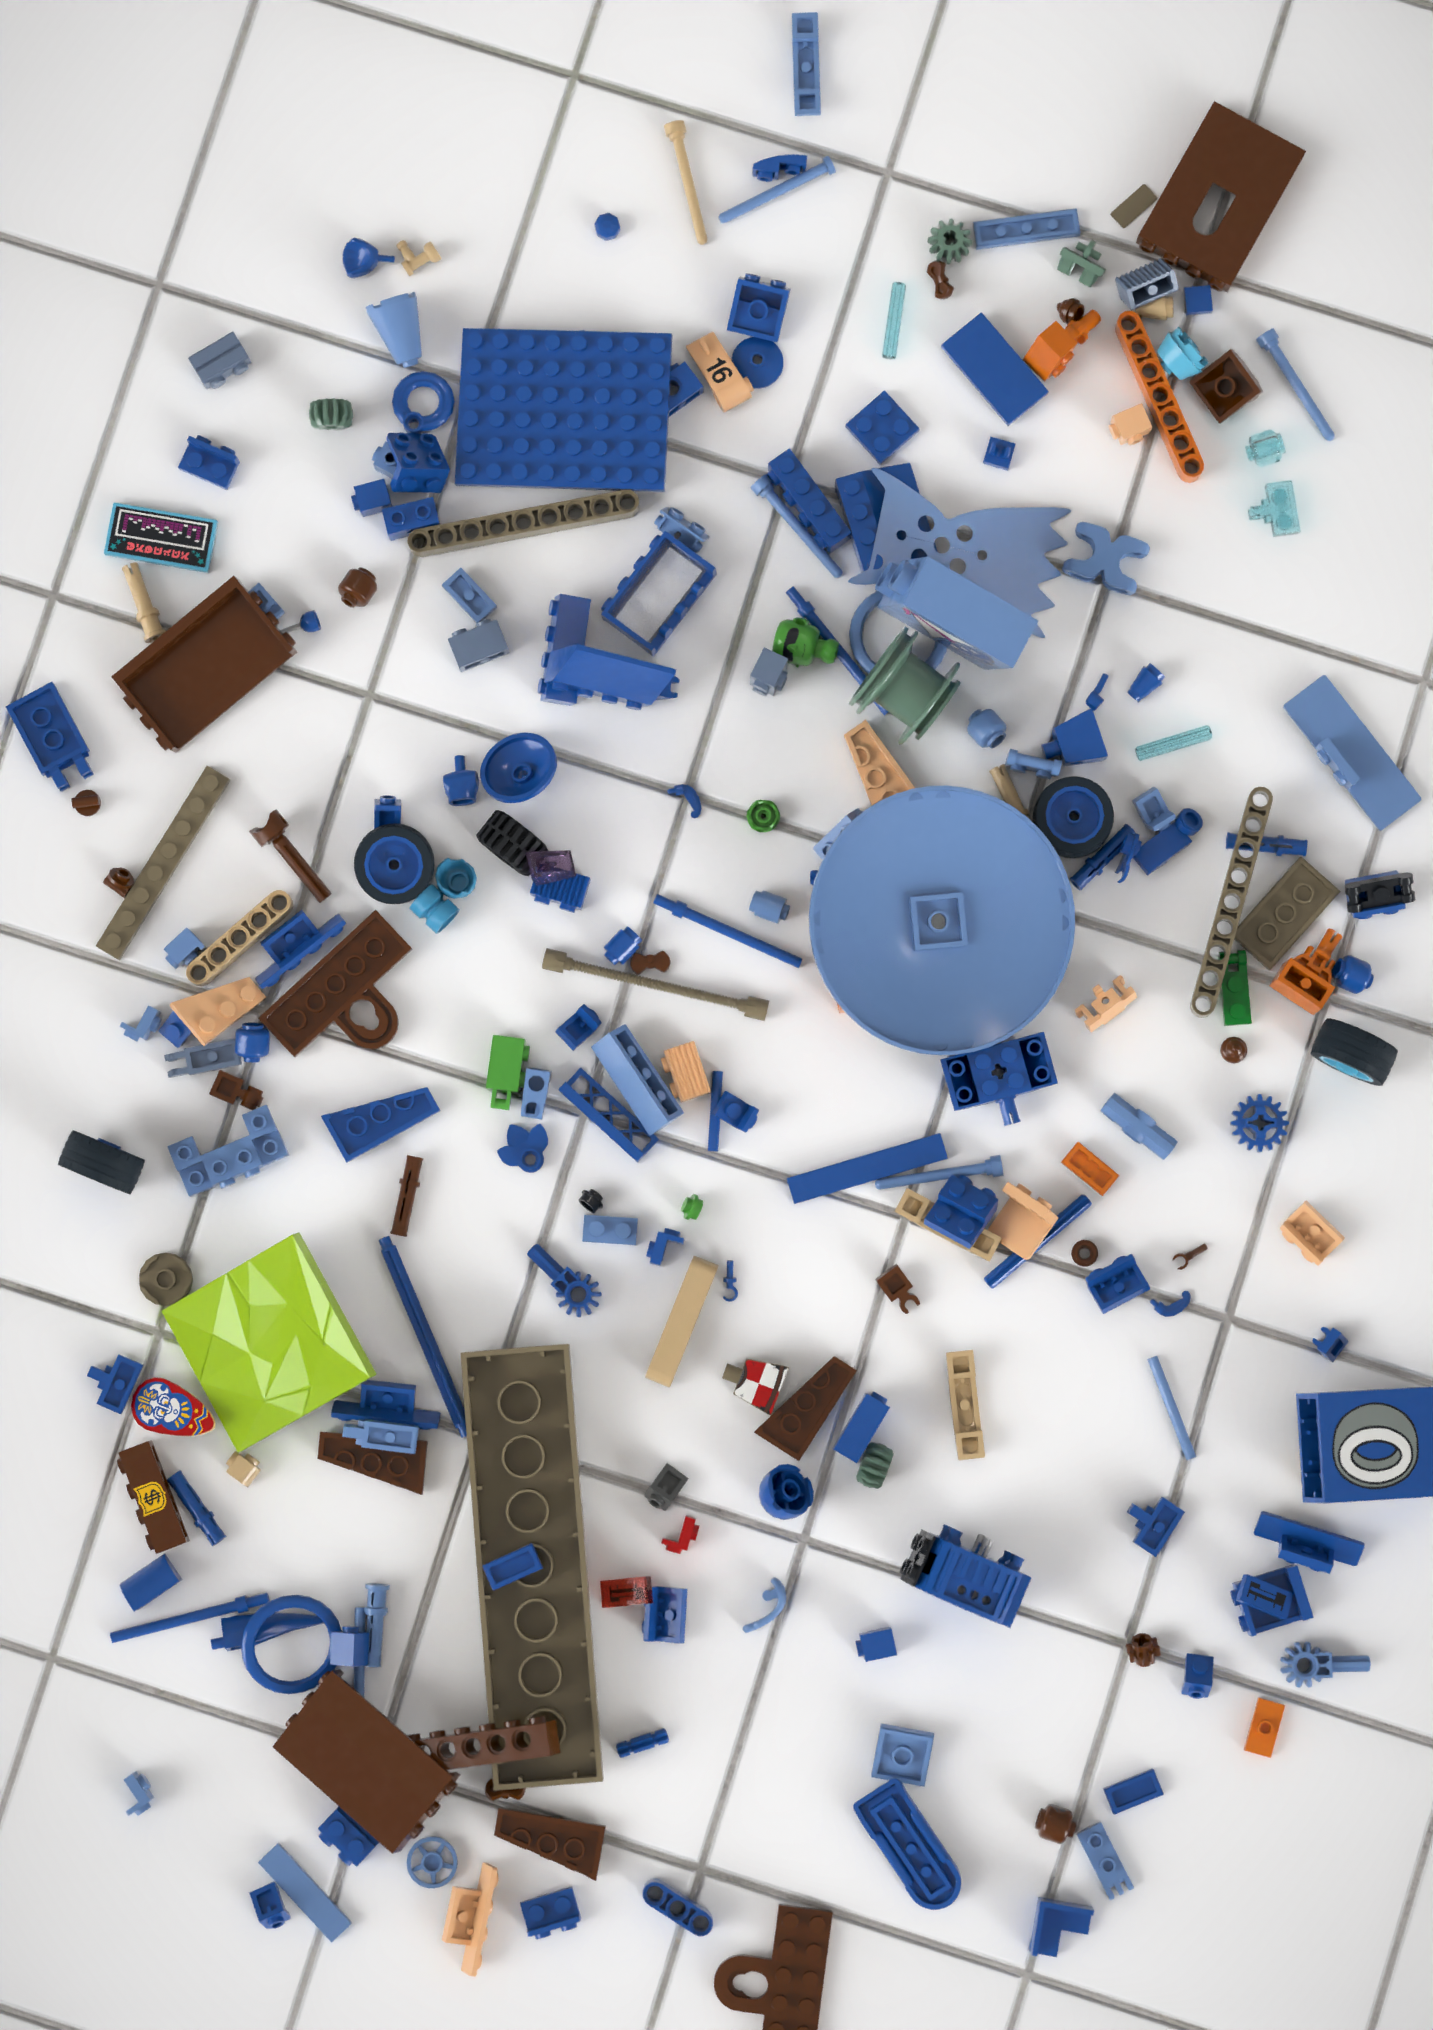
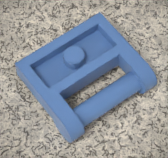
(1043, 767)

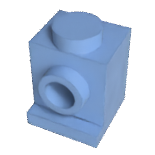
(183, 949)

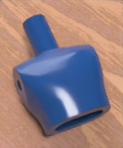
(462, 784)

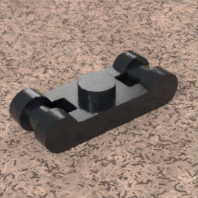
(1379, 892)

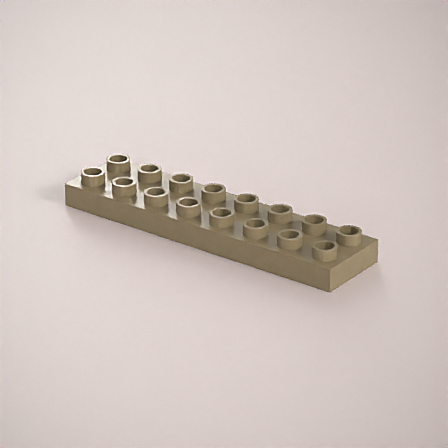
(523, 1494)

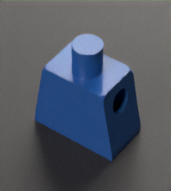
(1077, 741)

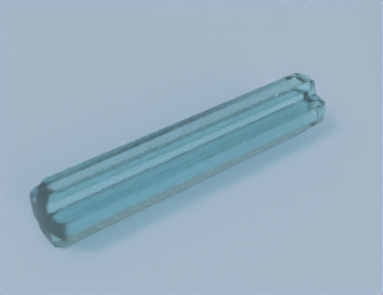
(894, 320)
(1173, 742)

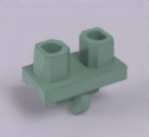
(1071, 258)

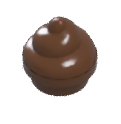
(1070, 310)
(1233, 1050)

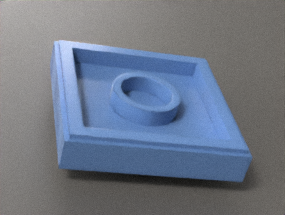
(902, 1754)

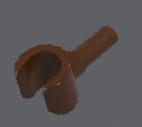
(1189, 1255)

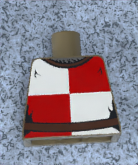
(757, 1383)

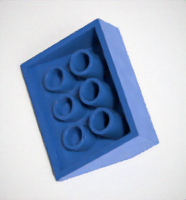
(861, 504)
(607, 676)

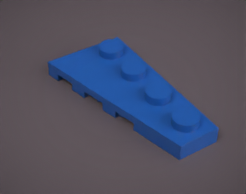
(371, 1124)

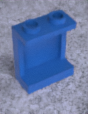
(1256, 1621)

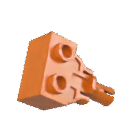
(1055, 345)
(1306, 978)

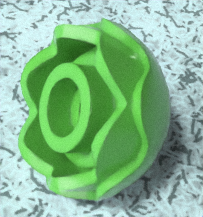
(763, 807)

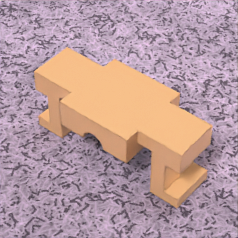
(1107, 1011)

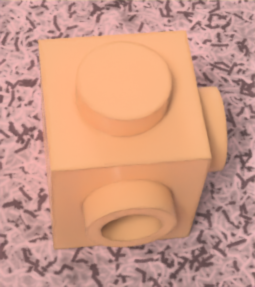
(1130, 425)

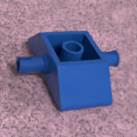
(1026, 1069)

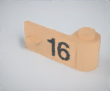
(720, 372)

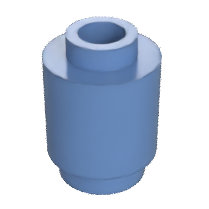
(769, 906)

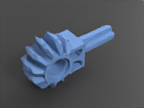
(1321, 1664)

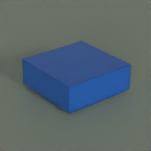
(1198, 300)

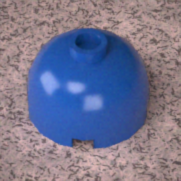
(785, 1492)

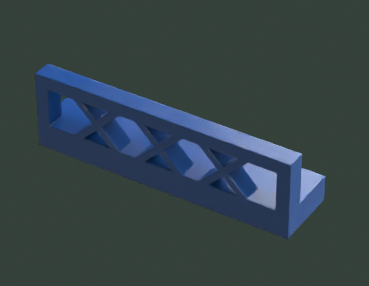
(599, 1120)

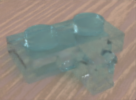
(1278, 509)

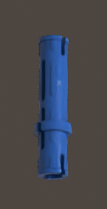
(1299, 847)
(1094, 865)
(192, 1502)

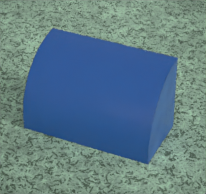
(150, 1582)

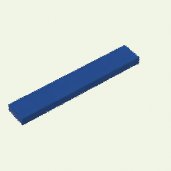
(867, 1168)

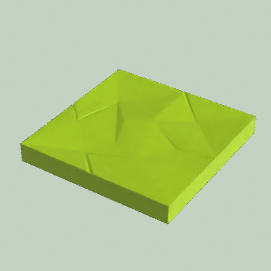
(268, 1342)

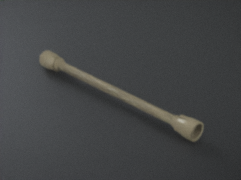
(558, 962)

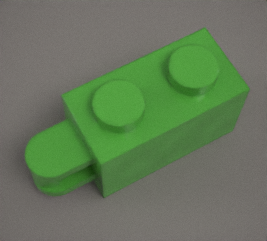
(506, 1068)

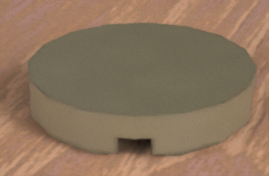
(165, 1279)

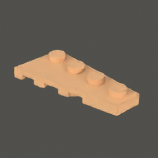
(875, 764)

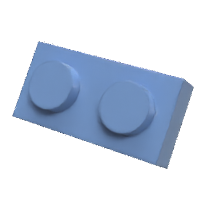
(469, 595)
(610, 1230)

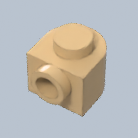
(243, 1468)

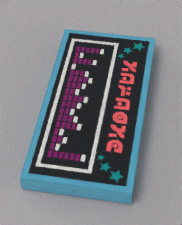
(160, 537)

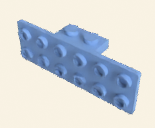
(1352, 753)

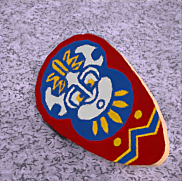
(170, 1409)

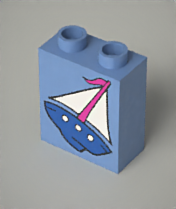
(955, 612)

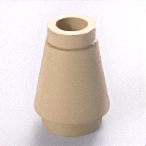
(1158, 309)

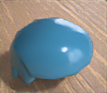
(455, 878)

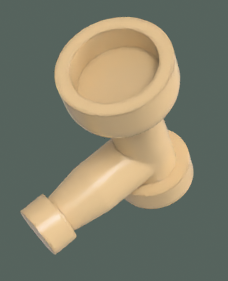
(411, 262)

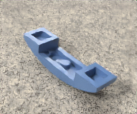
(806, 64)

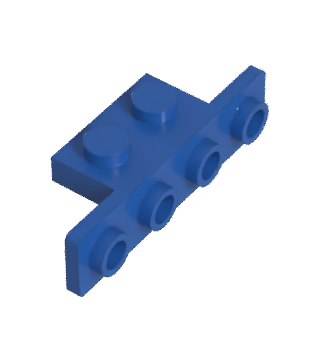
(293, 942)
(386, 1403)
(1308, 1544)

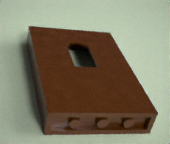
(1238, 159)

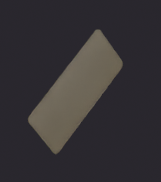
(1133, 206)

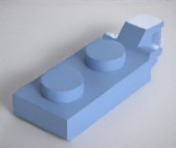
(383, 1435)

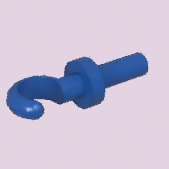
(730, 1280)

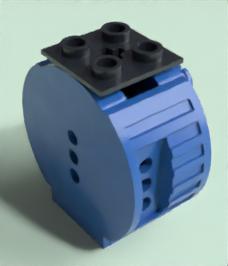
(966, 1575)

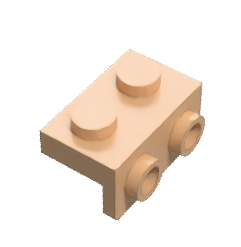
(1311, 1233)

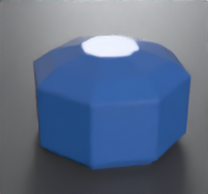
(607, 226)

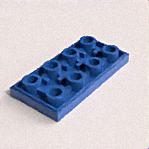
(994, 369)

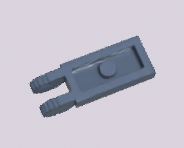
(205, 1058)

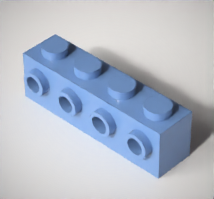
(635, 1077)

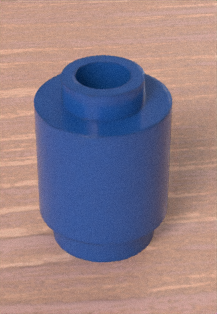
(622, 946)

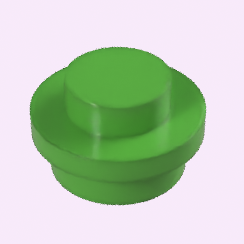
(692, 1207)

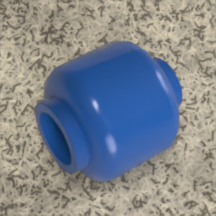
(1352, 974)
(252, 1042)

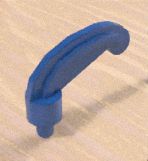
(691, 796)
(1174, 1308)

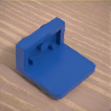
(419, 463)

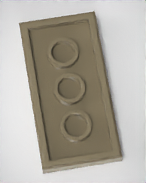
(1285, 913)

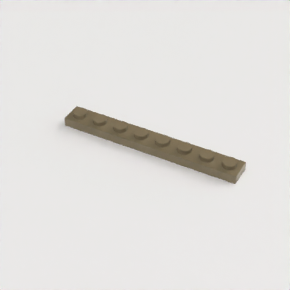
(163, 863)

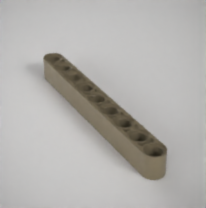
(536, 528)
(1234, 889)

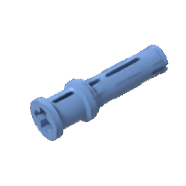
(375, 1612)

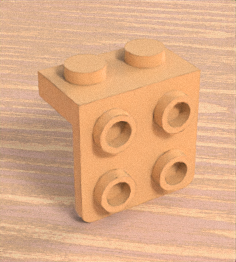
(1023, 1221)

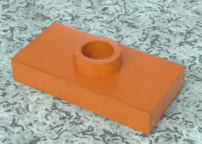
(1090, 1168)
(1264, 1727)

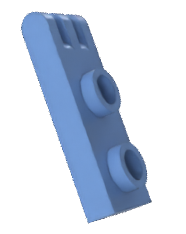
(1104, 1859)

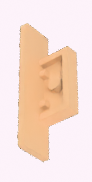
(468, 1917)

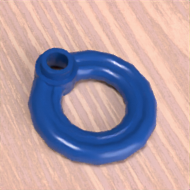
(428, 422)

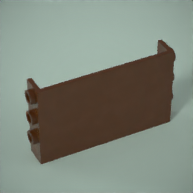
(204, 664)
(364, 1762)

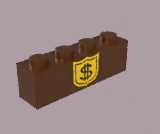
(153, 1497)

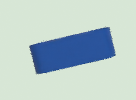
(684, 1919)

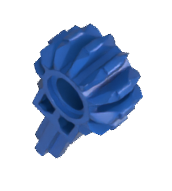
(565, 1281)

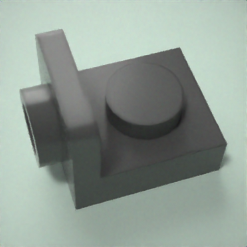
(665, 1487)

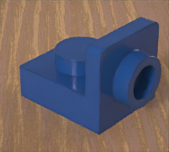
(736, 1112)
(269, 1906)

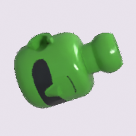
(802, 643)

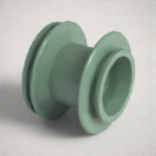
(907, 687)

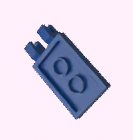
(50, 734)

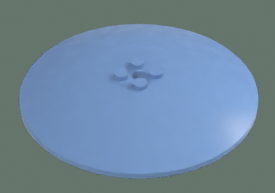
(1001, 906)

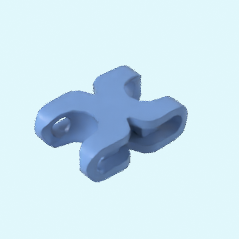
(1106, 558)

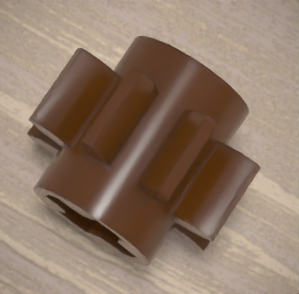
(1143, 1650)

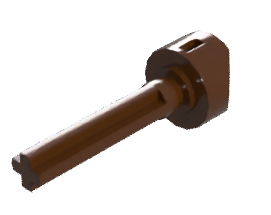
(273, 834)

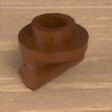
(86, 803)
(119, 880)

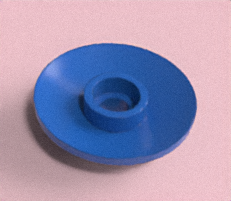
(760, 374)

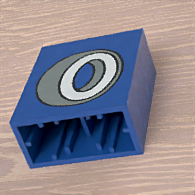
(1366, 1444)

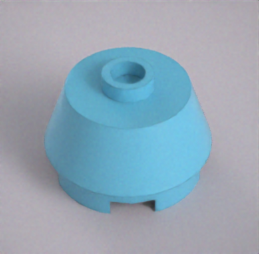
(1181, 355)

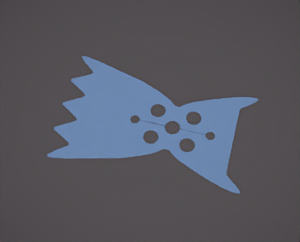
(1009, 536)

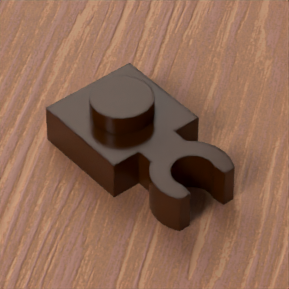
(896, 1285)

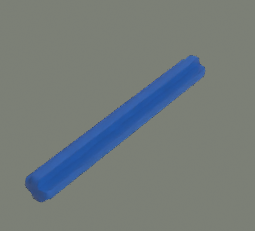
(1014, 1261)

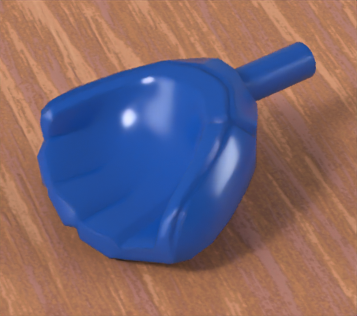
(361, 258)

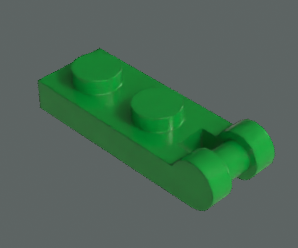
(1236, 991)

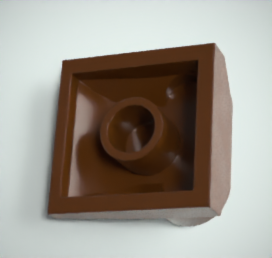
(1226, 386)

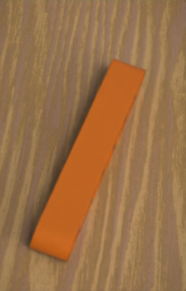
(1159, 384)

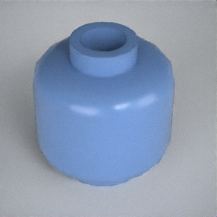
(986, 728)

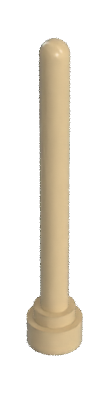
(676, 133)

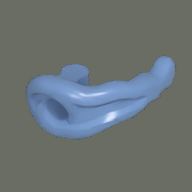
(780, 1593)

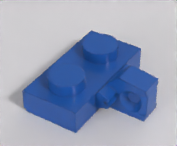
(116, 1382)
(1155, 1524)

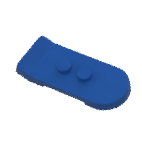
(910, 1845)

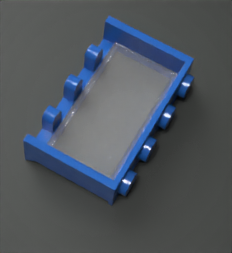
(658, 592)

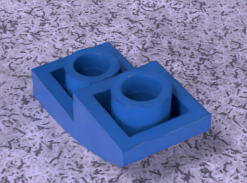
(769, 168)
(1161, 848)

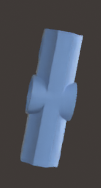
(1139, 1126)

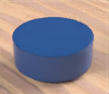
(1189, 822)

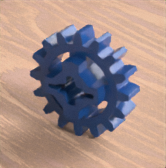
(1259, 1135)

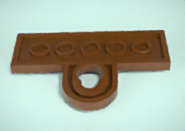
(336, 984)
(792, 1974)

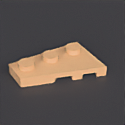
(218, 1008)

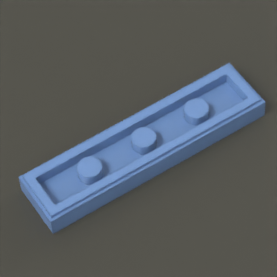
(1026, 229)
(305, 1892)

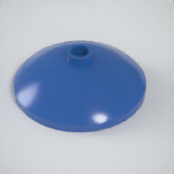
(511, 761)

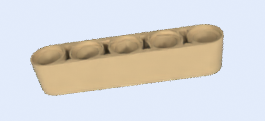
(226, 941)
(681, 1321)

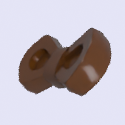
(936, 271)
(640, 962)
(493, 1795)

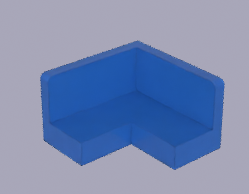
(1051, 1918)

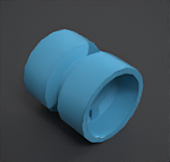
(434, 908)

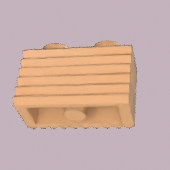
(686, 1072)

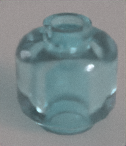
(1265, 448)

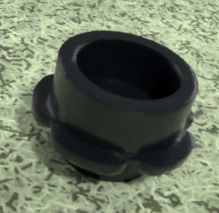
(591, 1200)

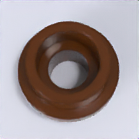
(1093, 1253)

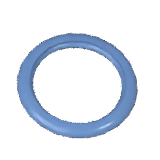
(856, 639)

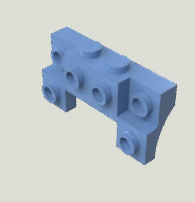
(231, 1160)

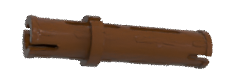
(406, 1195)

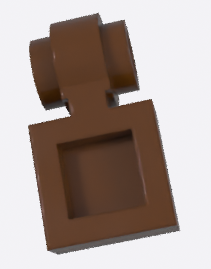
(229, 1088)

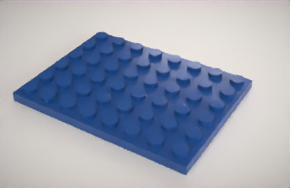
(563, 409)

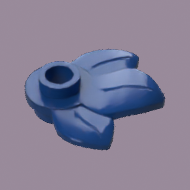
(1129, 847)
(524, 1143)

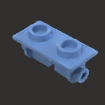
(674, 522)

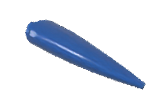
(273, 1627)

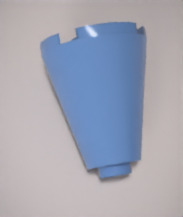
(399, 327)

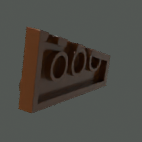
(803, 1414)
(392, 1467)
(558, 1839)

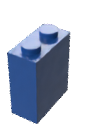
(861, 1426)

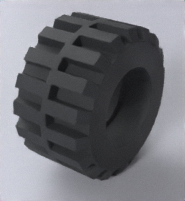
(509, 841)

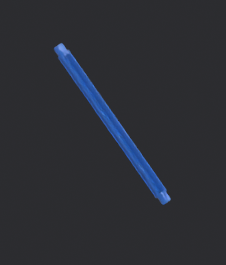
(424, 1334)

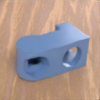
(535, 1092)

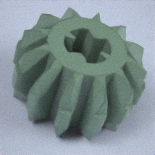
(951, 251)
(331, 414)
(874, 1465)

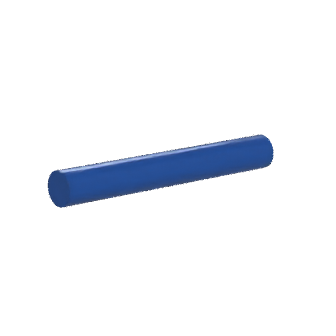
(714, 1122)

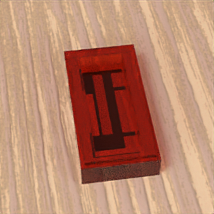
(626, 1592)

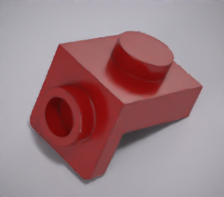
(688, 1533)

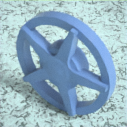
(432, 1862)

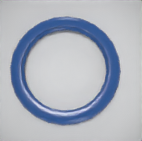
(253, 1626)

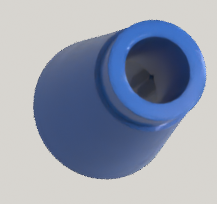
(1146, 682)

